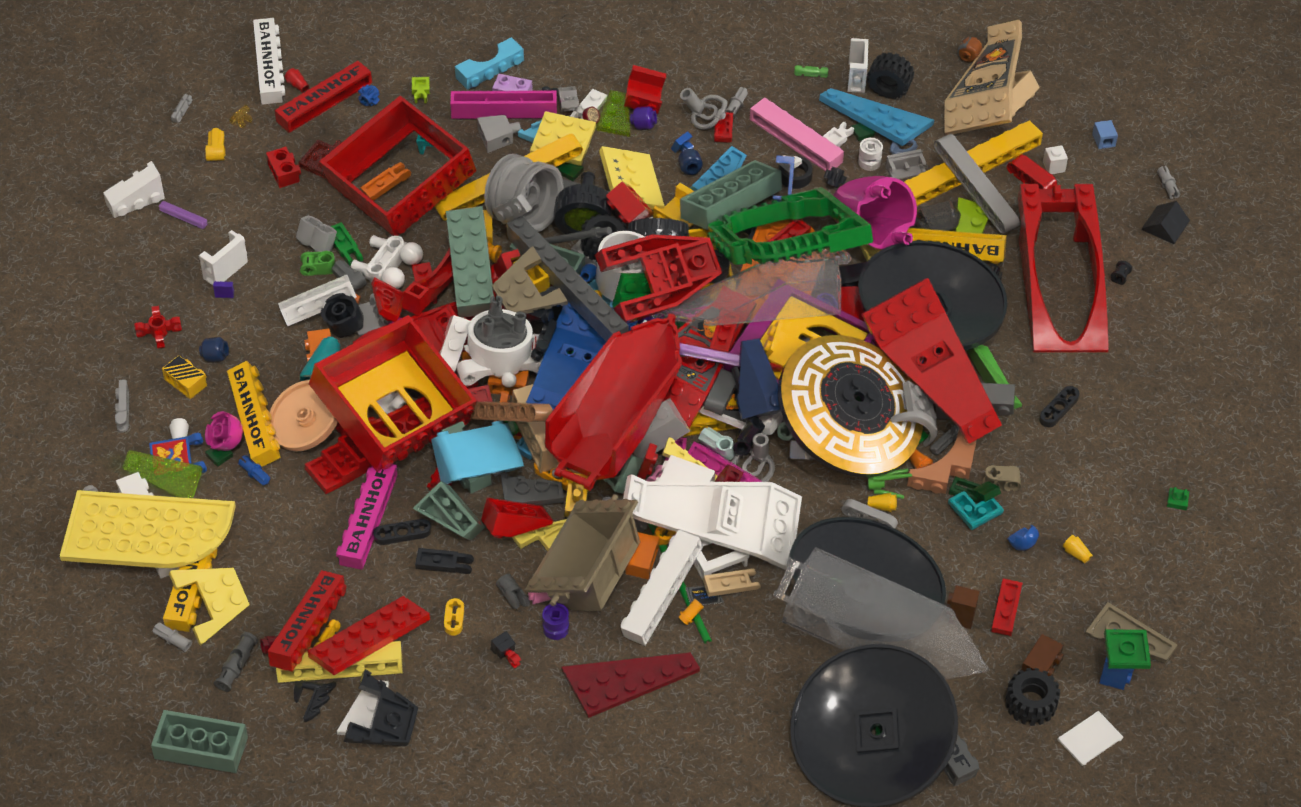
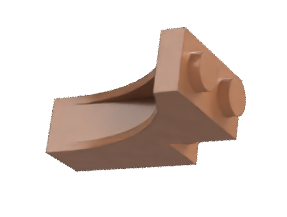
(955, 463)

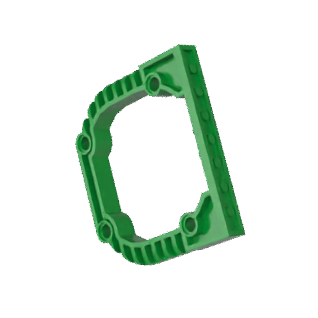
(846, 234)

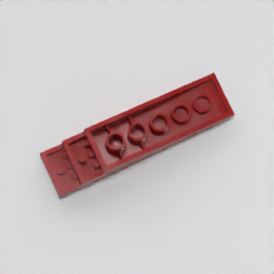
(345, 461)

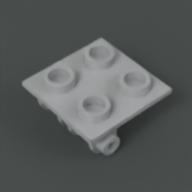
(372, 319)

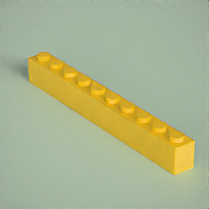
(986, 156)

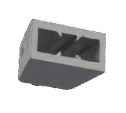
(496, 131)

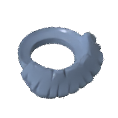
(894, 147)

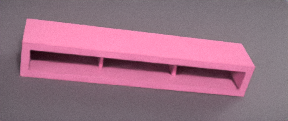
(796, 135)

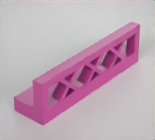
(716, 462)

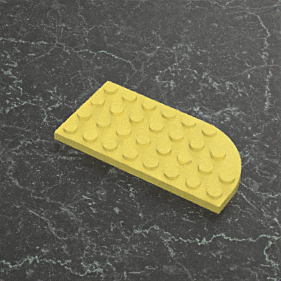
(144, 529)

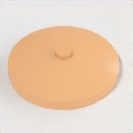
(301, 418)

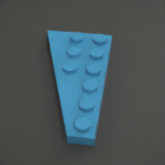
(886, 120)

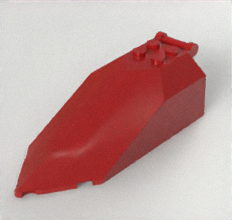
(614, 402)

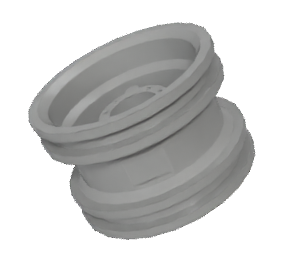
(535, 180)

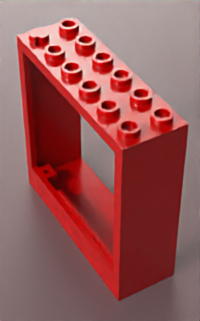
(377, 139)

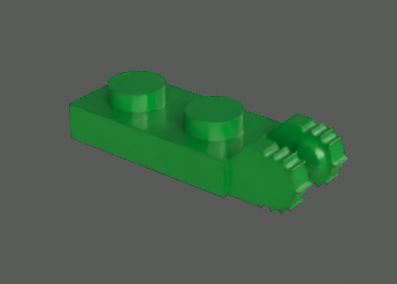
(345, 244)

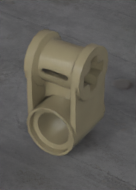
(1003, 476)

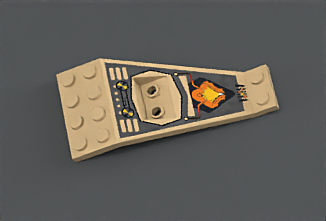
(986, 103)

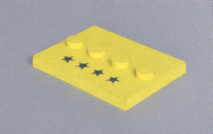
(634, 170)

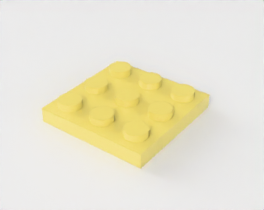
(557, 126)

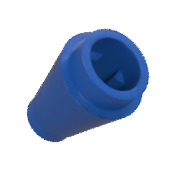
(590, 269)

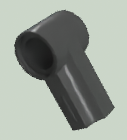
(356, 278)

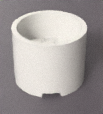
(608, 280)

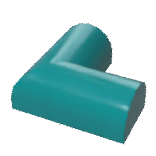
(974, 514)

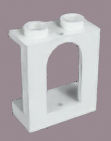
(707, 567)

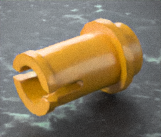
(690, 612)

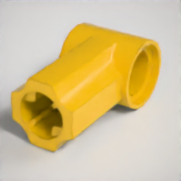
(215, 149)

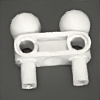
(388, 258)

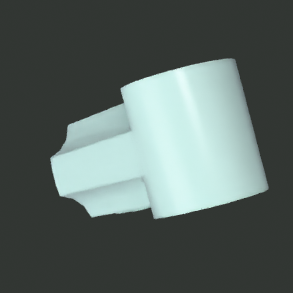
(717, 443)

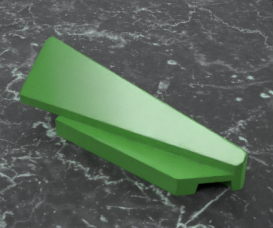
(989, 368)

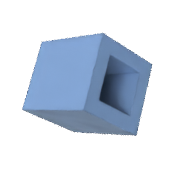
(1105, 134)

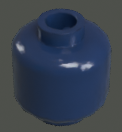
(690, 162)
(214, 349)

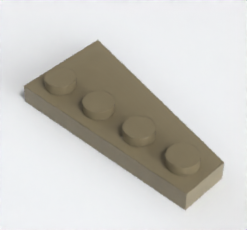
(1114, 618)

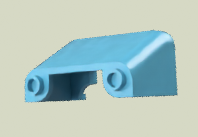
(476, 452)

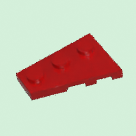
(388, 300)

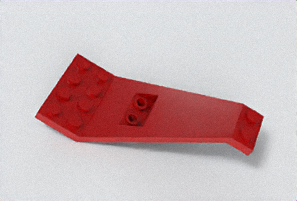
(914, 327)

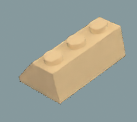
(1023, 89)

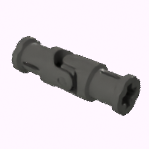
(236, 661)

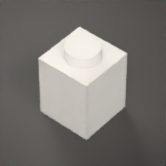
(1055, 159)

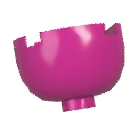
(223, 432)

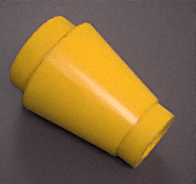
(883, 502)
(1077, 549)

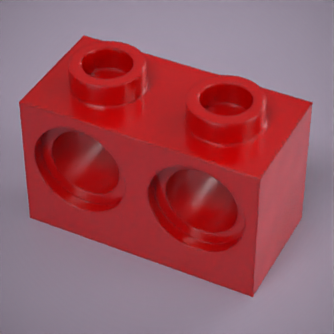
(283, 167)

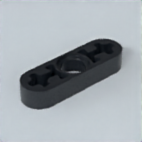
(1059, 399)
(395, 527)

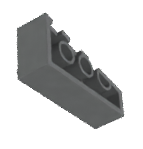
(1000, 395)

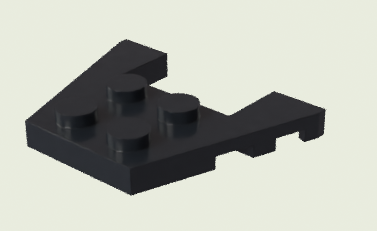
(391, 720)

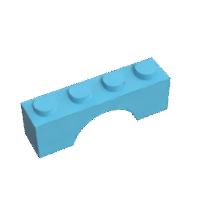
(473, 73)

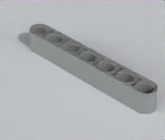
(976, 183)

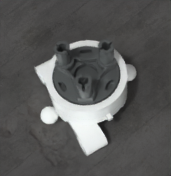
(498, 346)

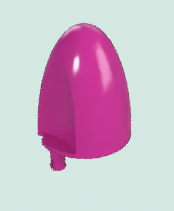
(884, 204)

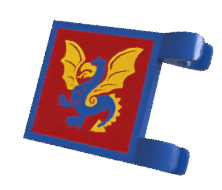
(178, 449)

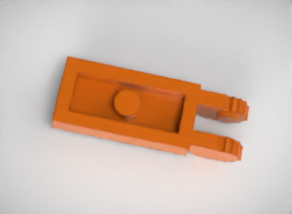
(385, 181)

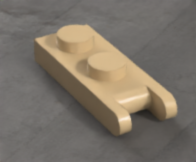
(730, 582)

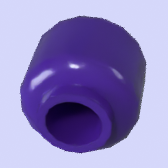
(643, 118)

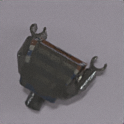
(938, 217)

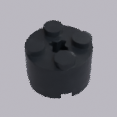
(342, 315)

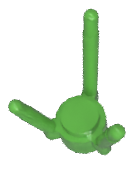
(878, 482)

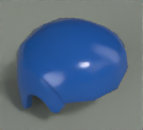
(1024, 538)

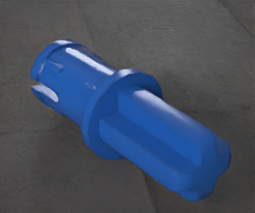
(254, 470)

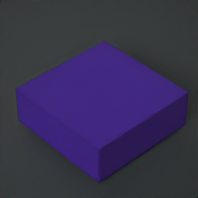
(223, 289)

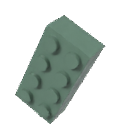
(199, 741)

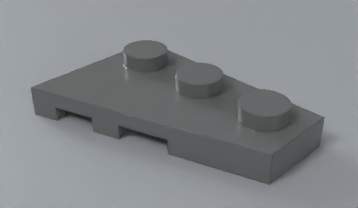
(531, 491)

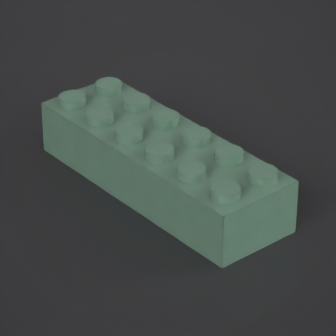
(730, 193)
(470, 260)

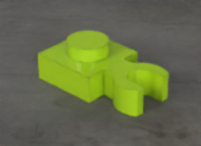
(420, 88)

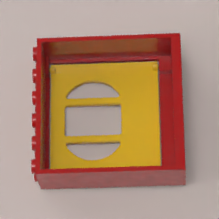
(378, 366)

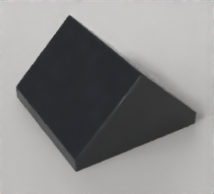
(1167, 222)

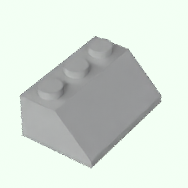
(665, 424)

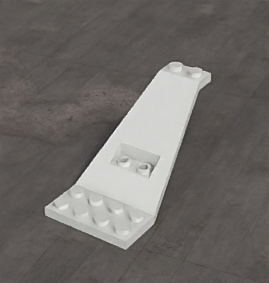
(758, 514)

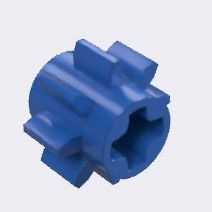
(369, 95)

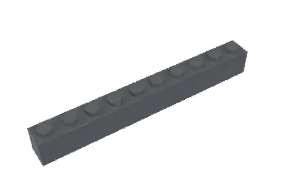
(563, 276)

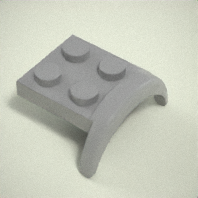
(919, 410)

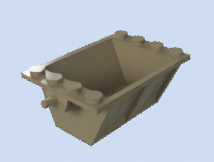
(588, 554)

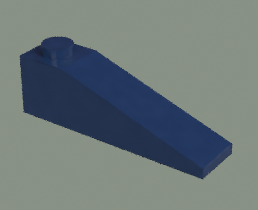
(756, 382)

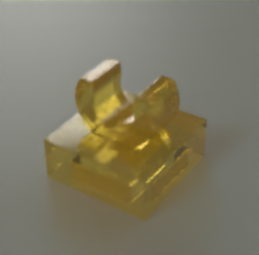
(240, 115)

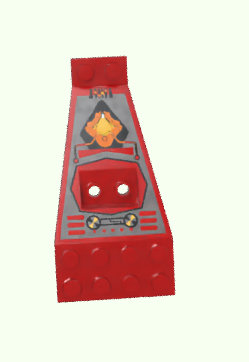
(694, 381)

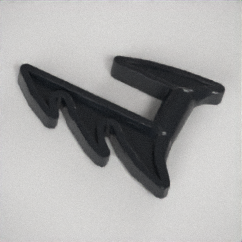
(317, 698)

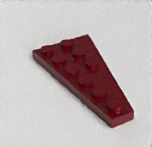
(616, 682)

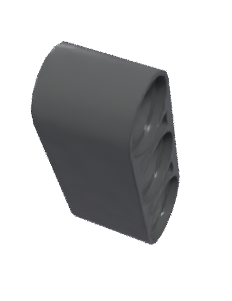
(720, 393)

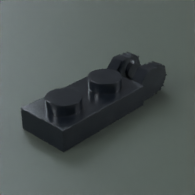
(543, 340)
(443, 561)

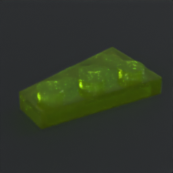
(615, 115)

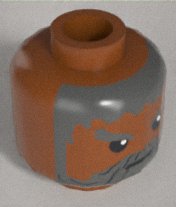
(969, 49)

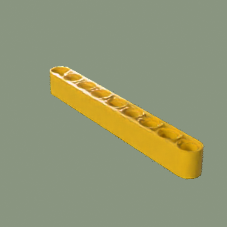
(473, 193)

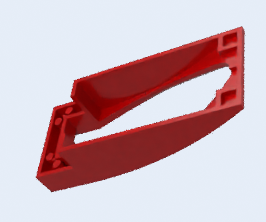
(1082, 202)

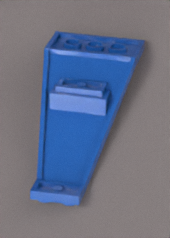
(560, 369)

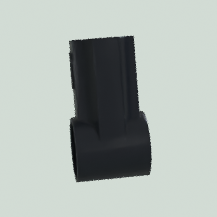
(745, 437)

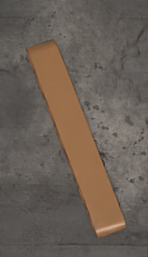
(511, 411)

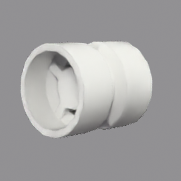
(870, 154)

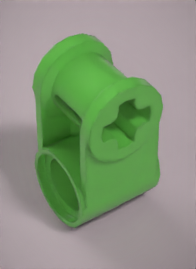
(319, 263)

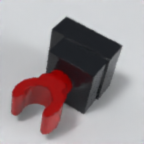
(504, 646)

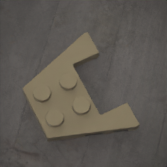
(519, 291)

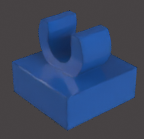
(682, 143)

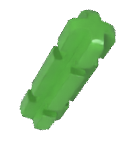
(811, 71)

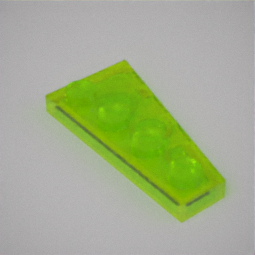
(167, 474)

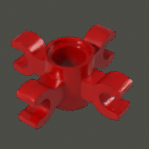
(158, 326)

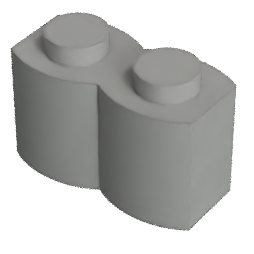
(316, 234)

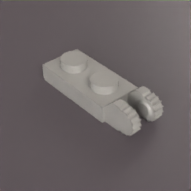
(122, 407)

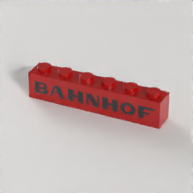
(323, 96)
(306, 621)

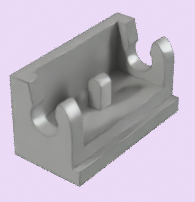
(905, 164)

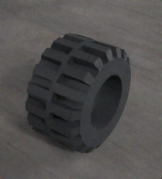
(890, 75)
(590, 245)
(1027, 709)

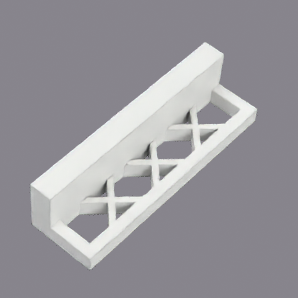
(311, 301)

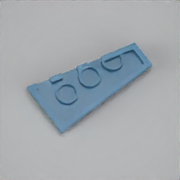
(727, 163)

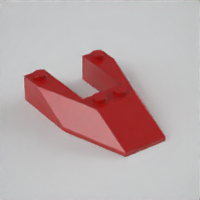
(672, 266)

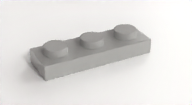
(512, 209)

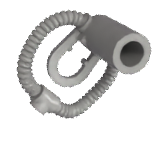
(697, 105)
(761, 453)

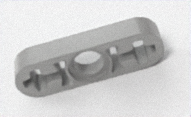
(859, 510)

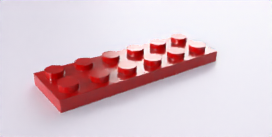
(368, 635)

